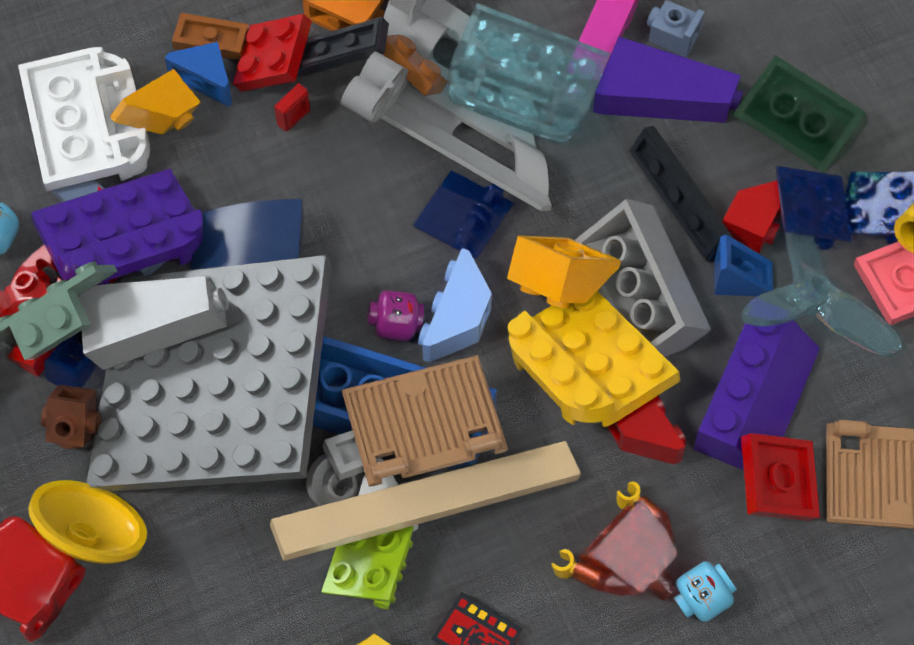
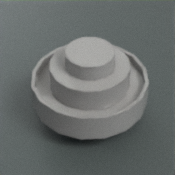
(324, 486)

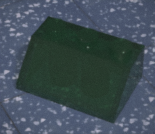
(802, 115)

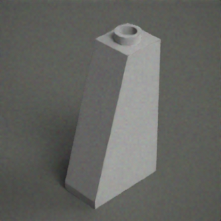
(148, 317)

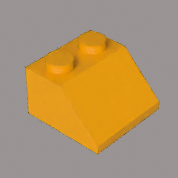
(560, 269)

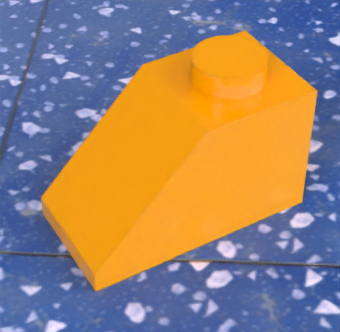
(158, 105)

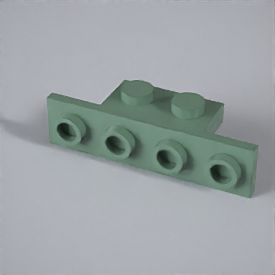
(55, 316)

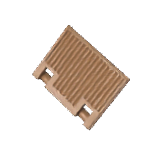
(423, 419)
(870, 483)

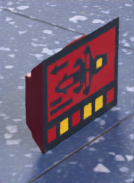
(475, 624)

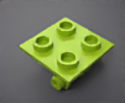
(370, 567)

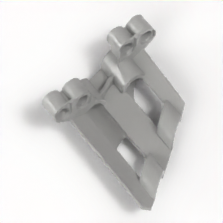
(388, 95)

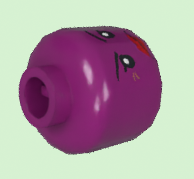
(396, 315)

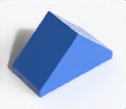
(202, 71)
(741, 270)

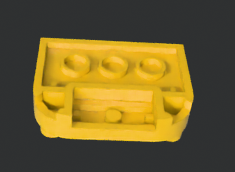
(590, 360)

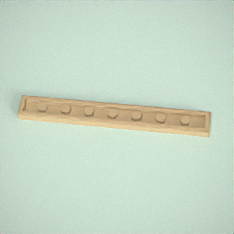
(423, 500)

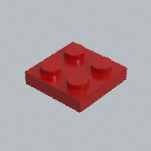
(272, 52)
(780, 477)

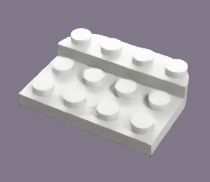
(71, 122)

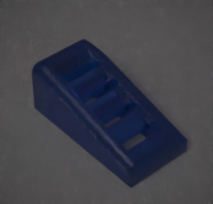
(66, 371)

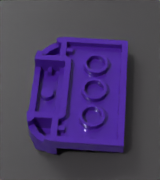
(122, 227)

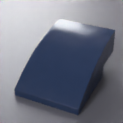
(251, 234)

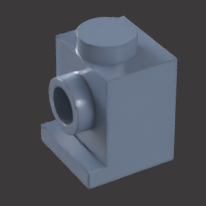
(675, 27)

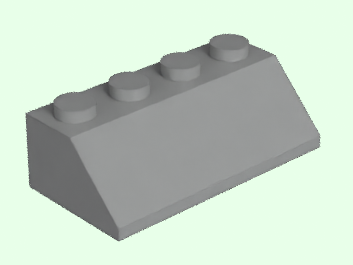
(650, 283)

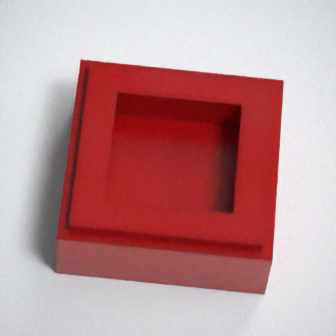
(292, 107)

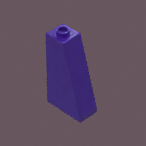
(664, 86)

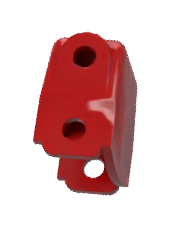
(33, 577)

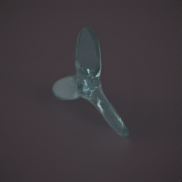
(817, 297)

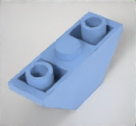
(458, 311)

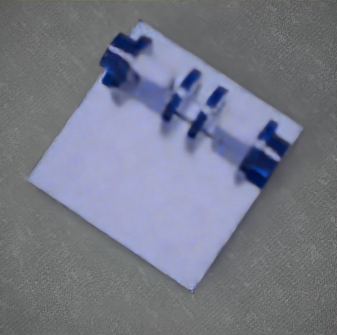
(877, 201)
(813, 205)
(464, 213)

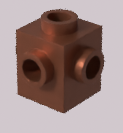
(70, 416)

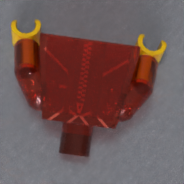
(628, 551)

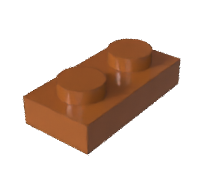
(202, 30)
(421, 72)

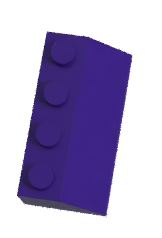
(757, 389)

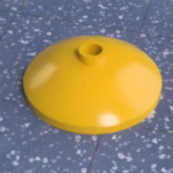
(87, 522)

